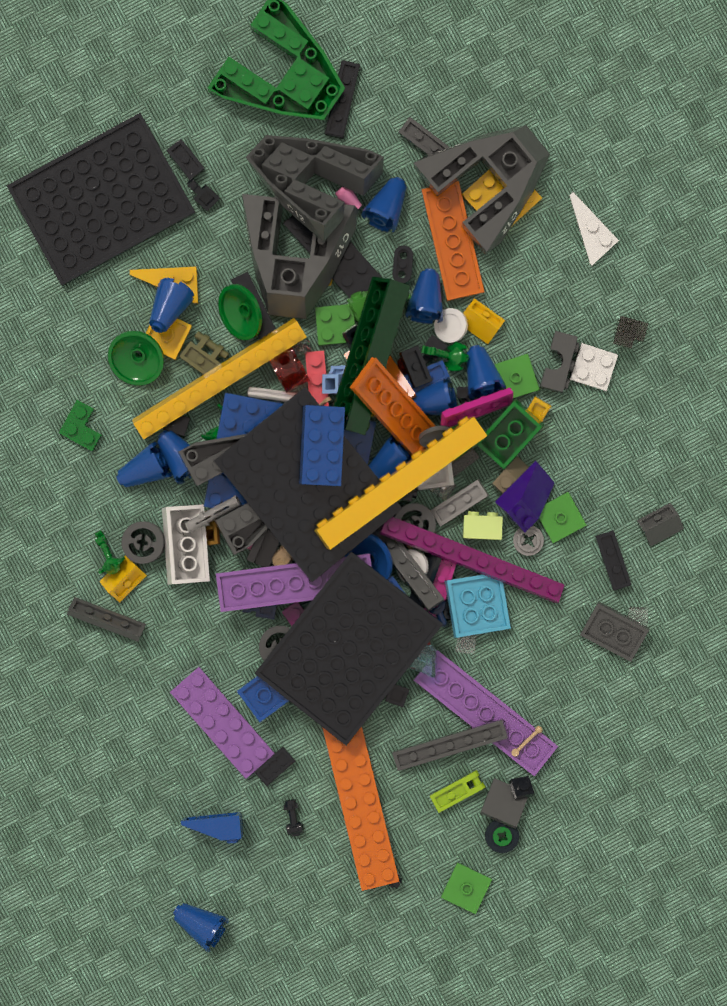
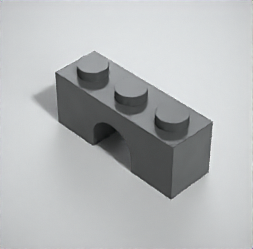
(564, 346)

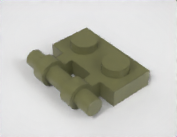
(200, 359)

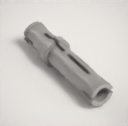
(230, 505)

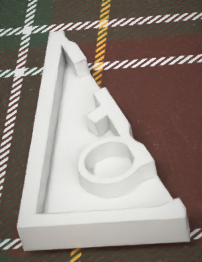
(595, 235)

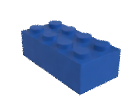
(322, 445)

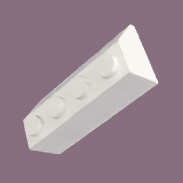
(184, 551)

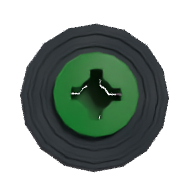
(496, 831)

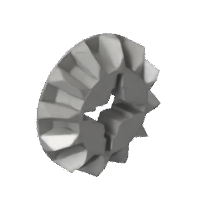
(537, 541)

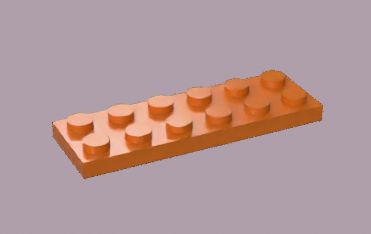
(452, 243)
(391, 405)

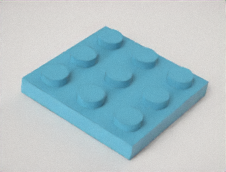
(477, 605)

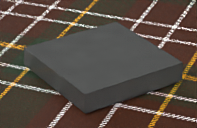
(501, 804)

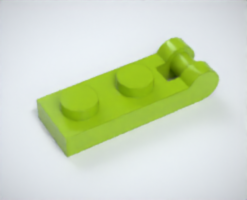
(456, 791)

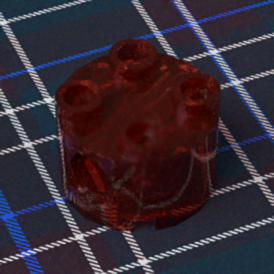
(289, 370)

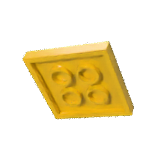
(487, 187)

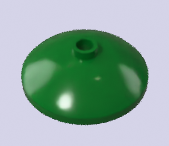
(240, 312)
(131, 366)

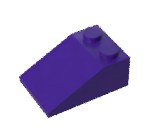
(526, 497)

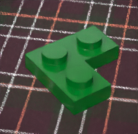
(76, 428)

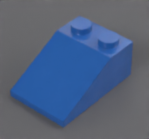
(220, 826)

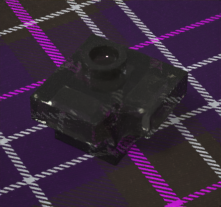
(628, 331)

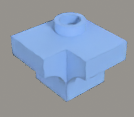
(332, 380)

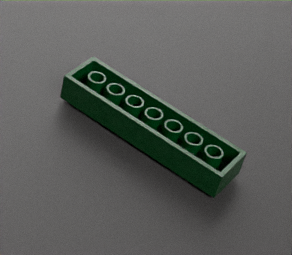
(374, 339)

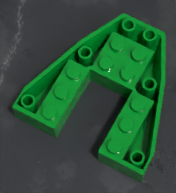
(308, 86)

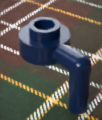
(440, 615)

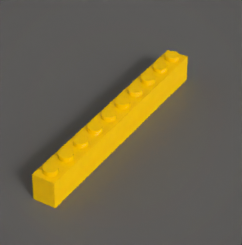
(219, 378)
(399, 483)

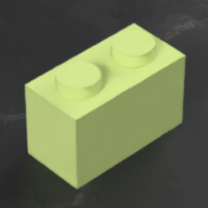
(482, 527)

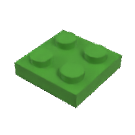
(332, 322)

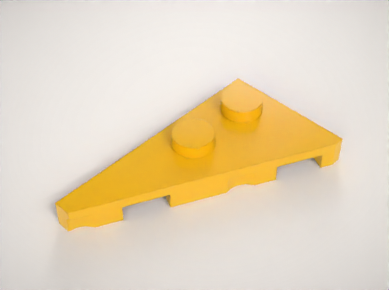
(186, 275)

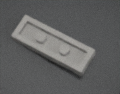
(459, 502)

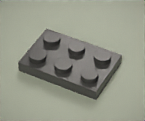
(614, 631)

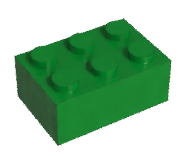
(510, 434)

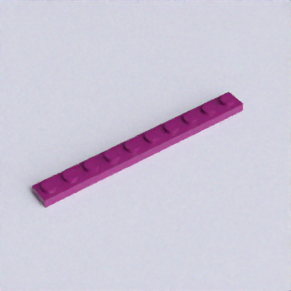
(472, 559)

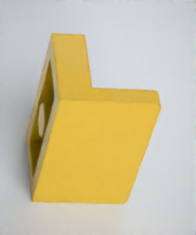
(482, 321)
(123, 582)

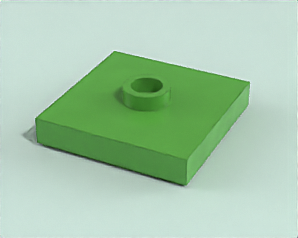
(518, 375)
(561, 518)
(466, 888)

